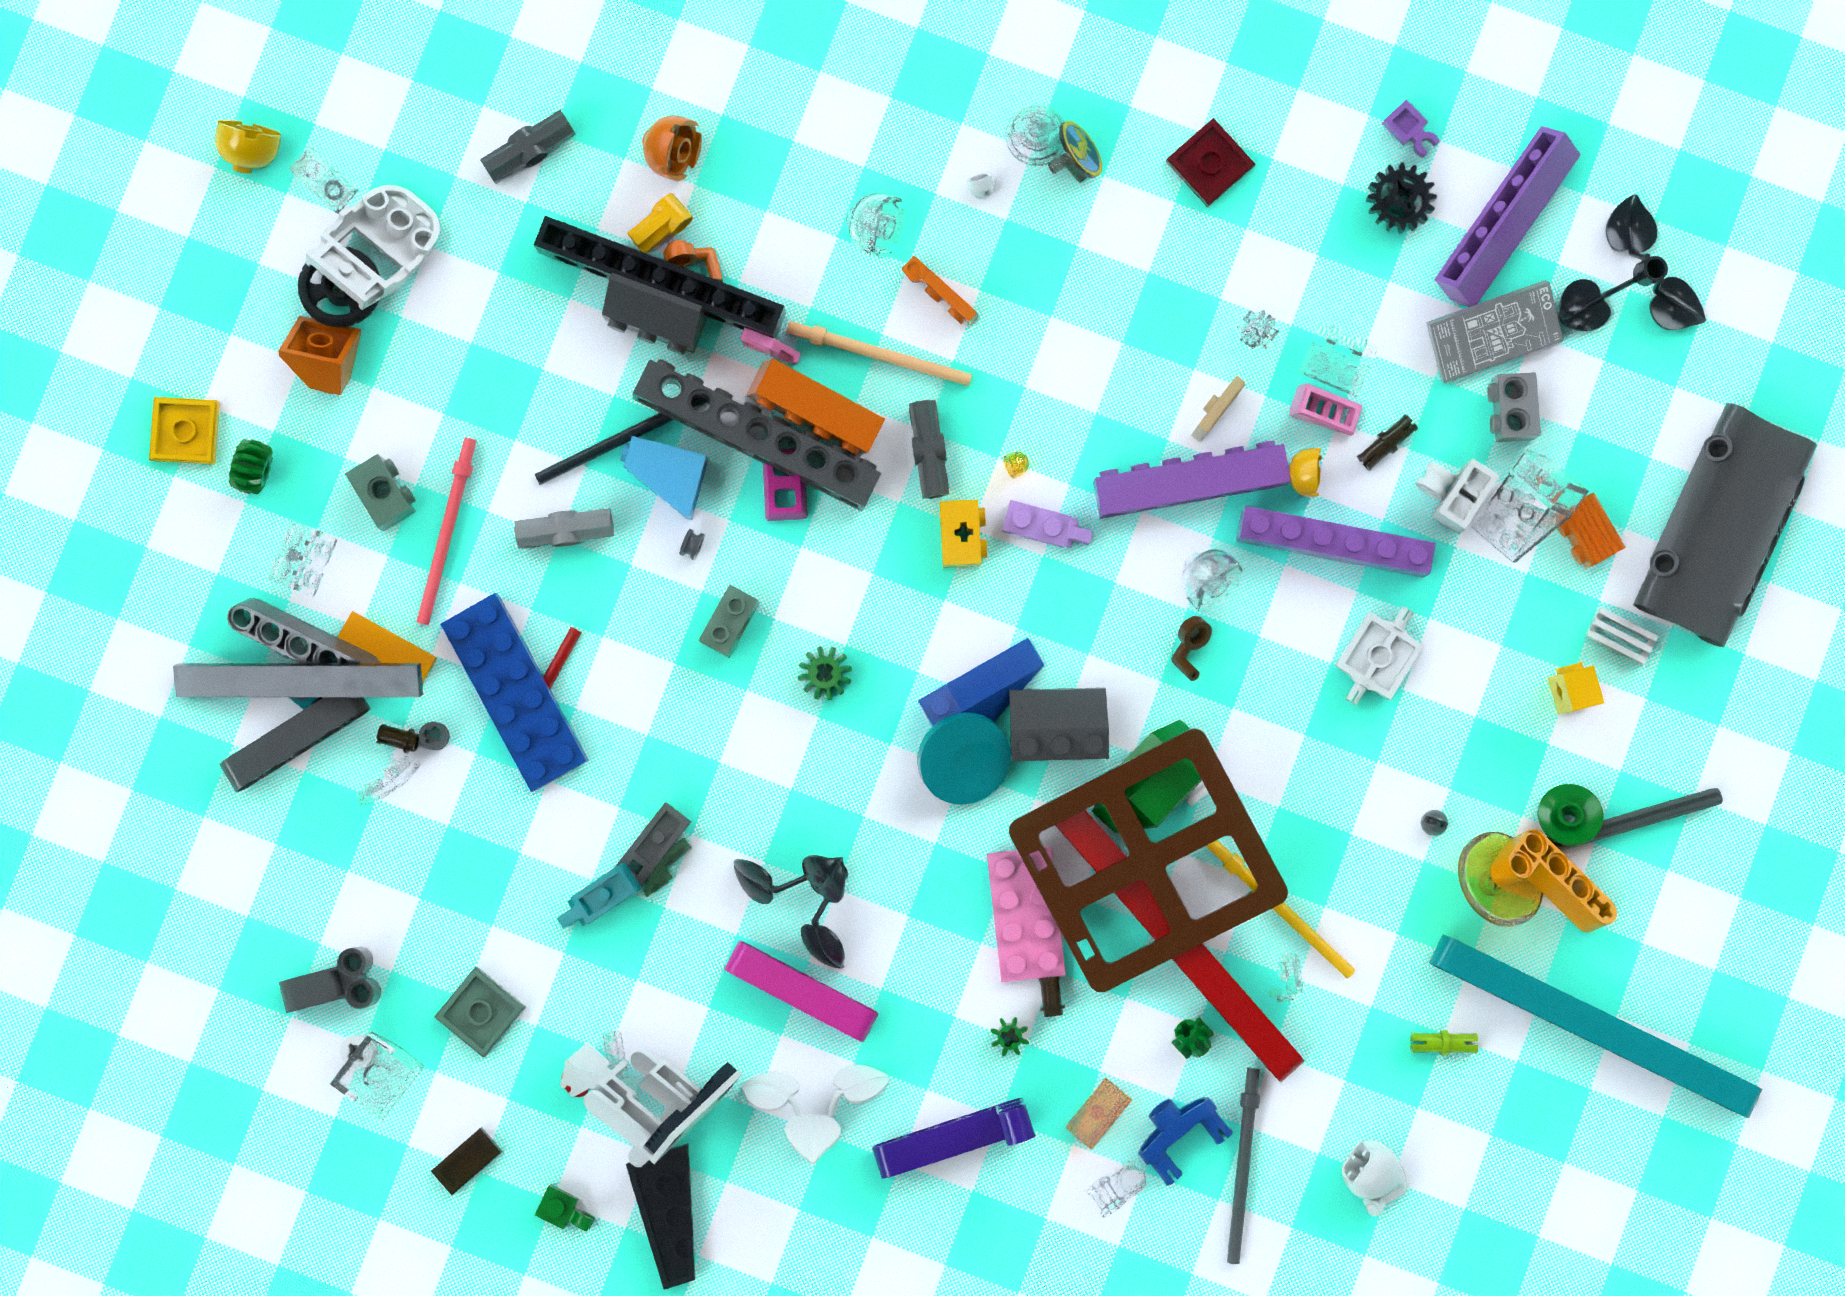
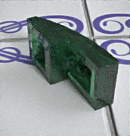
(662, 874)

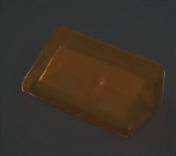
(1098, 1113)

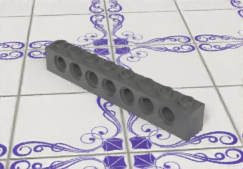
(650, 393)

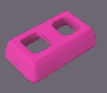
(773, 483)

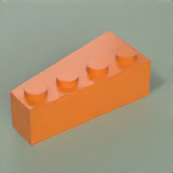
(815, 406)

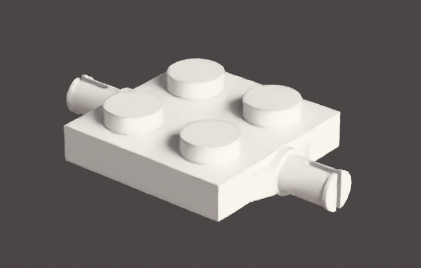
(1379, 655)

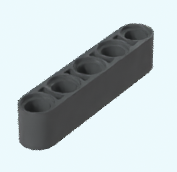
(290, 631)
(291, 739)

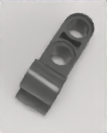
(332, 984)

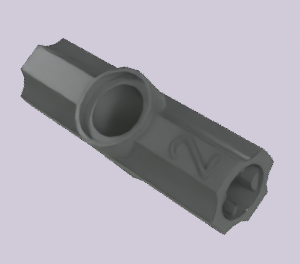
(527, 146)
(929, 449)

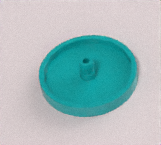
(963, 758)

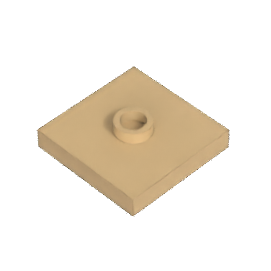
(1216, 407)

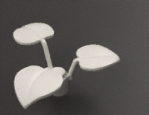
(813, 1133)

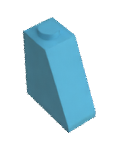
(667, 472)

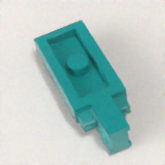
(600, 896)

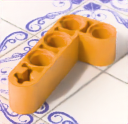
(1556, 876)

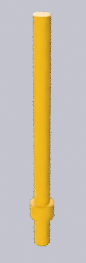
(1235, 864)

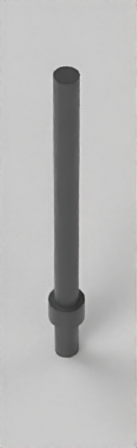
(1250, 1102)

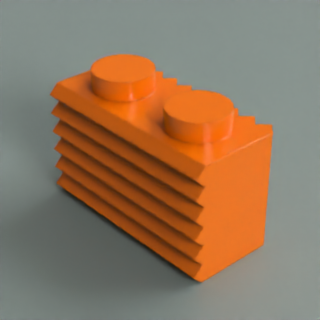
(1591, 533)

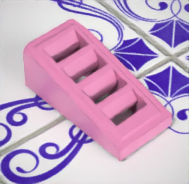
(1299, 410)

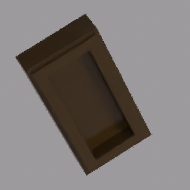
(466, 1161)

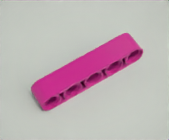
(801, 991)

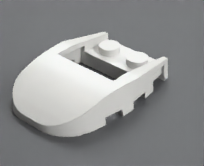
(394, 224)

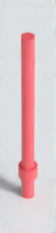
(462, 470)

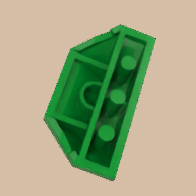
(1161, 792)

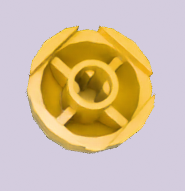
(246, 145)

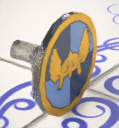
(1080, 154)

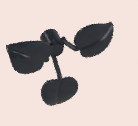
(1634, 230)
(826, 878)

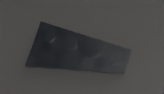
(667, 1214)

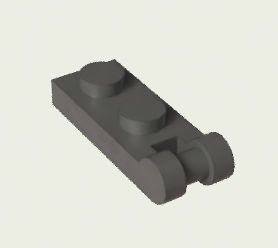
(655, 841)

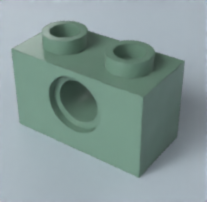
(365, 481)
(729, 621)

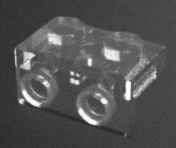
(302, 558)

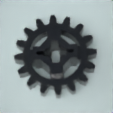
(1396, 186)

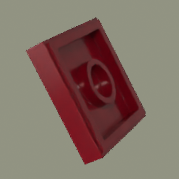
(1210, 162)

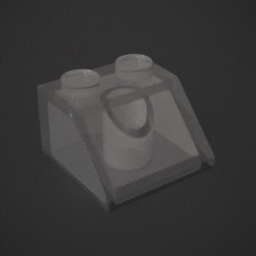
(377, 1075)

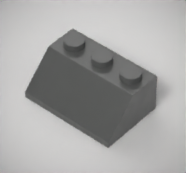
(653, 314)
(1059, 724)

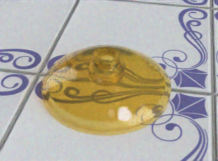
(1494, 903)

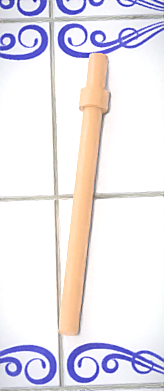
(820, 336)

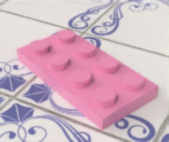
(1024, 927)

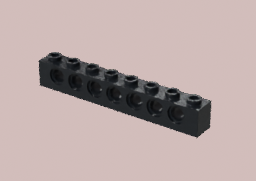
(605, 257)

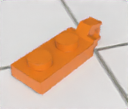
(938, 290)

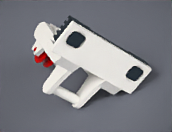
(615, 1106)

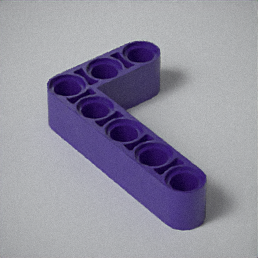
(954, 1137)

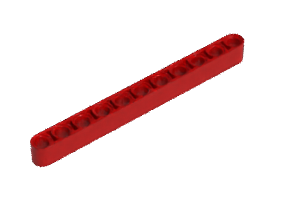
(1195, 963)

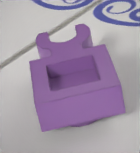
(1406, 125)

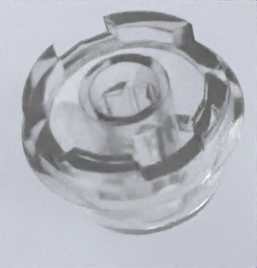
(1034, 135)

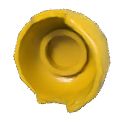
(1306, 472)

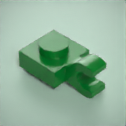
(560, 1208)

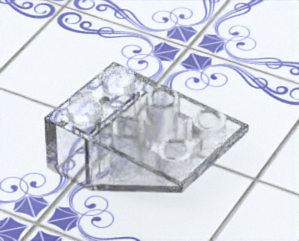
(1529, 505)

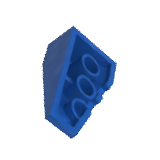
(985, 687)

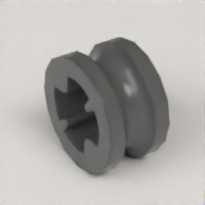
(692, 544)
(437, 745)

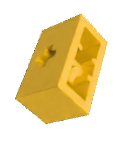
(952, 516)
(1575, 688)

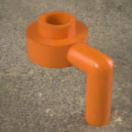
(684, 255)

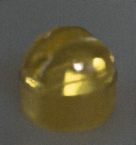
(1016, 464)

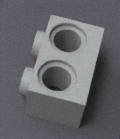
(1524, 407)

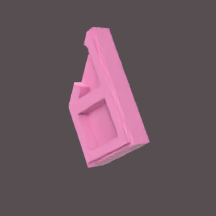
(769, 346)

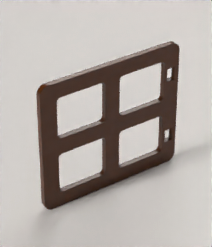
(1149, 860)

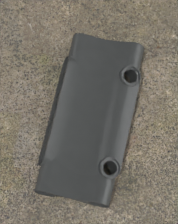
(1726, 525)

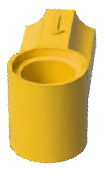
(667, 219)

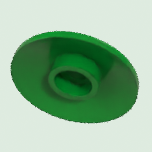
(1573, 801)

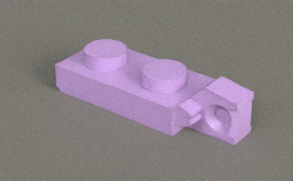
(1044, 525)

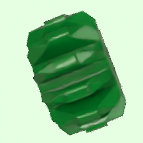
(250, 466)
(836, 673)

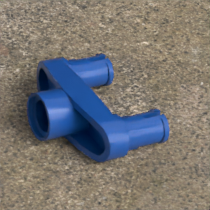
(1174, 1123)

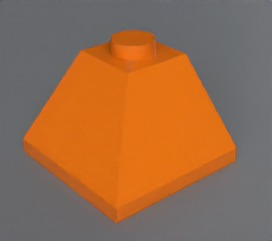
(321, 354)

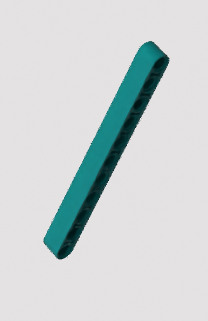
(1595, 1026)

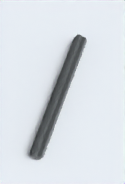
(1655, 814)

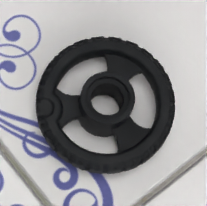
(312, 293)

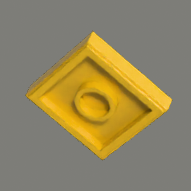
(184, 430)

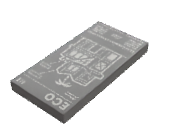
(1495, 331)

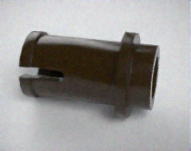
(398, 738)
(1051, 996)

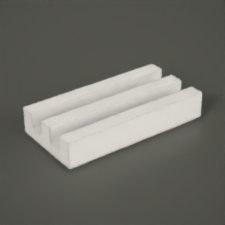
(1646, 647)

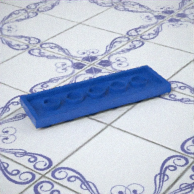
(514, 692)

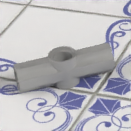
(564, 528)

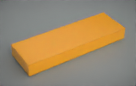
(384, 644)

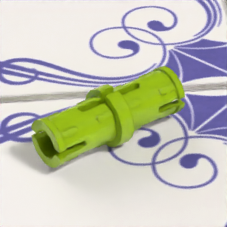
(1444, 1042)

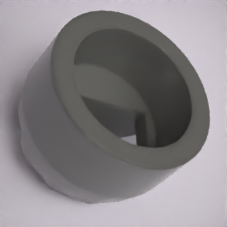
(1432, 829)

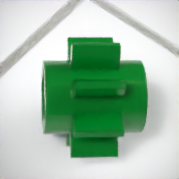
(1192, 1038)
(1013, 1044)

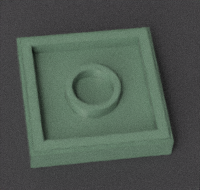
(480, 1011)

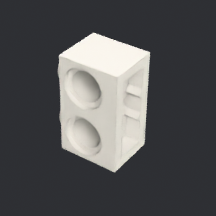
(1465, 496)

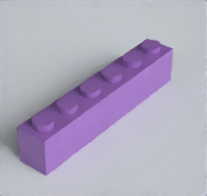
(1507, 216)
(1192, 480)
(1335, 542)

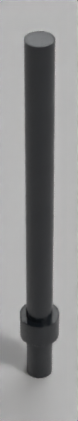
(607, 445)

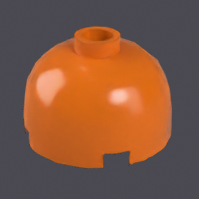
(672, 146)

